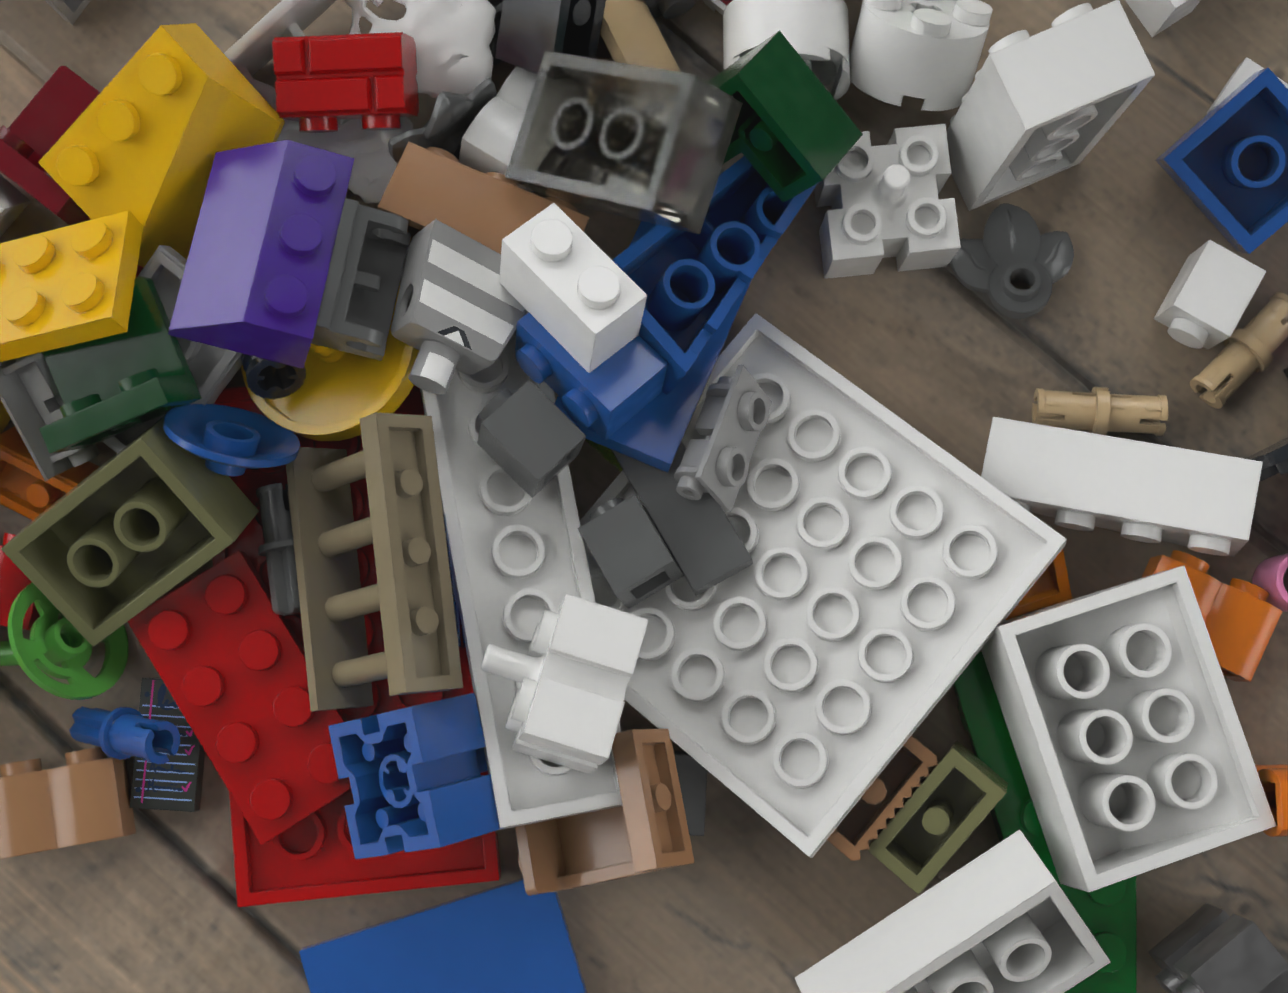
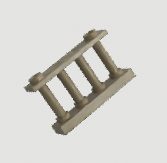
(409, 562)

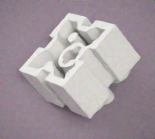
(889, 205)
(571, 682)

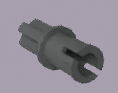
(279, 548)

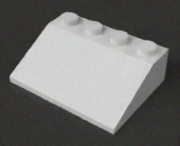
(1125, 730)

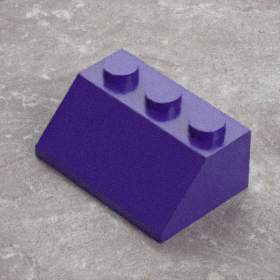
(263, 250)

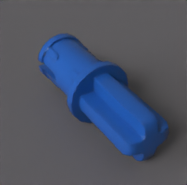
(125, 733)

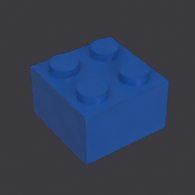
(1238, 162)

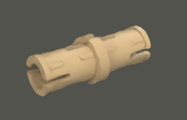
(1244, 353)
(1100, 411)

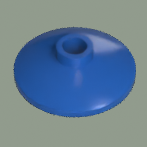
(230, 437)

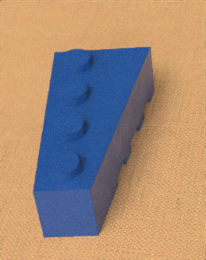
(699, 276)

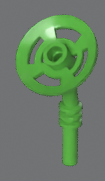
(58, 644)

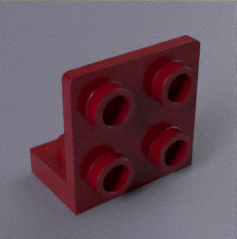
(36, 131)

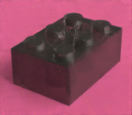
(624, 139)

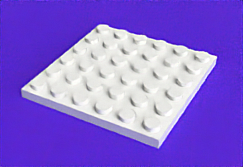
(861, 600)

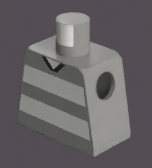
(452, 306)

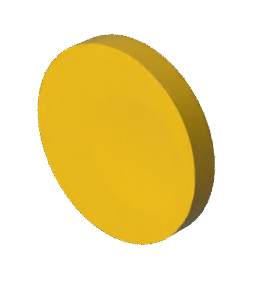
(342, 391)

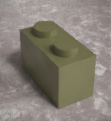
(938, 817)

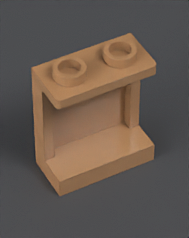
(620, 841)

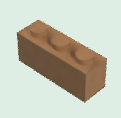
(478, 204)

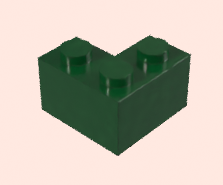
(787, 118)

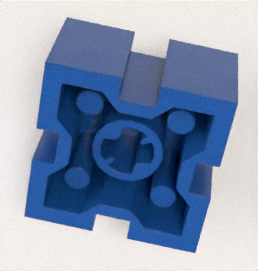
(415, 777)

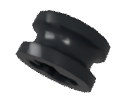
(272, 378)

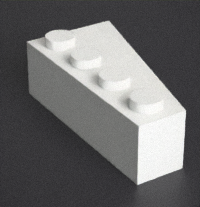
(1125, 485)

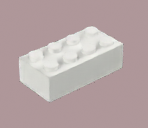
(1044, 101)
(980, 930)

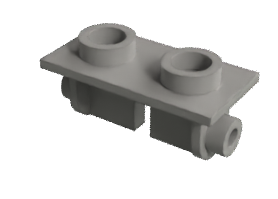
(30, 401)
(734, 418)

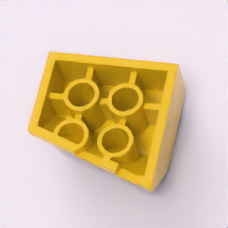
(156, 135)

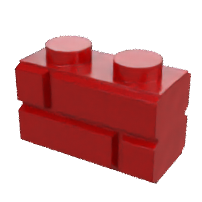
(346, 79)

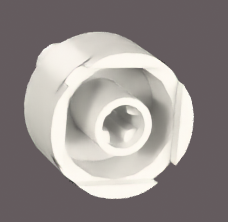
(812, 27)
(919, 50)

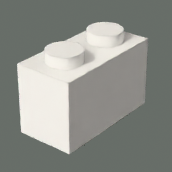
(571, 287)

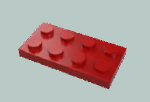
(245, 694)

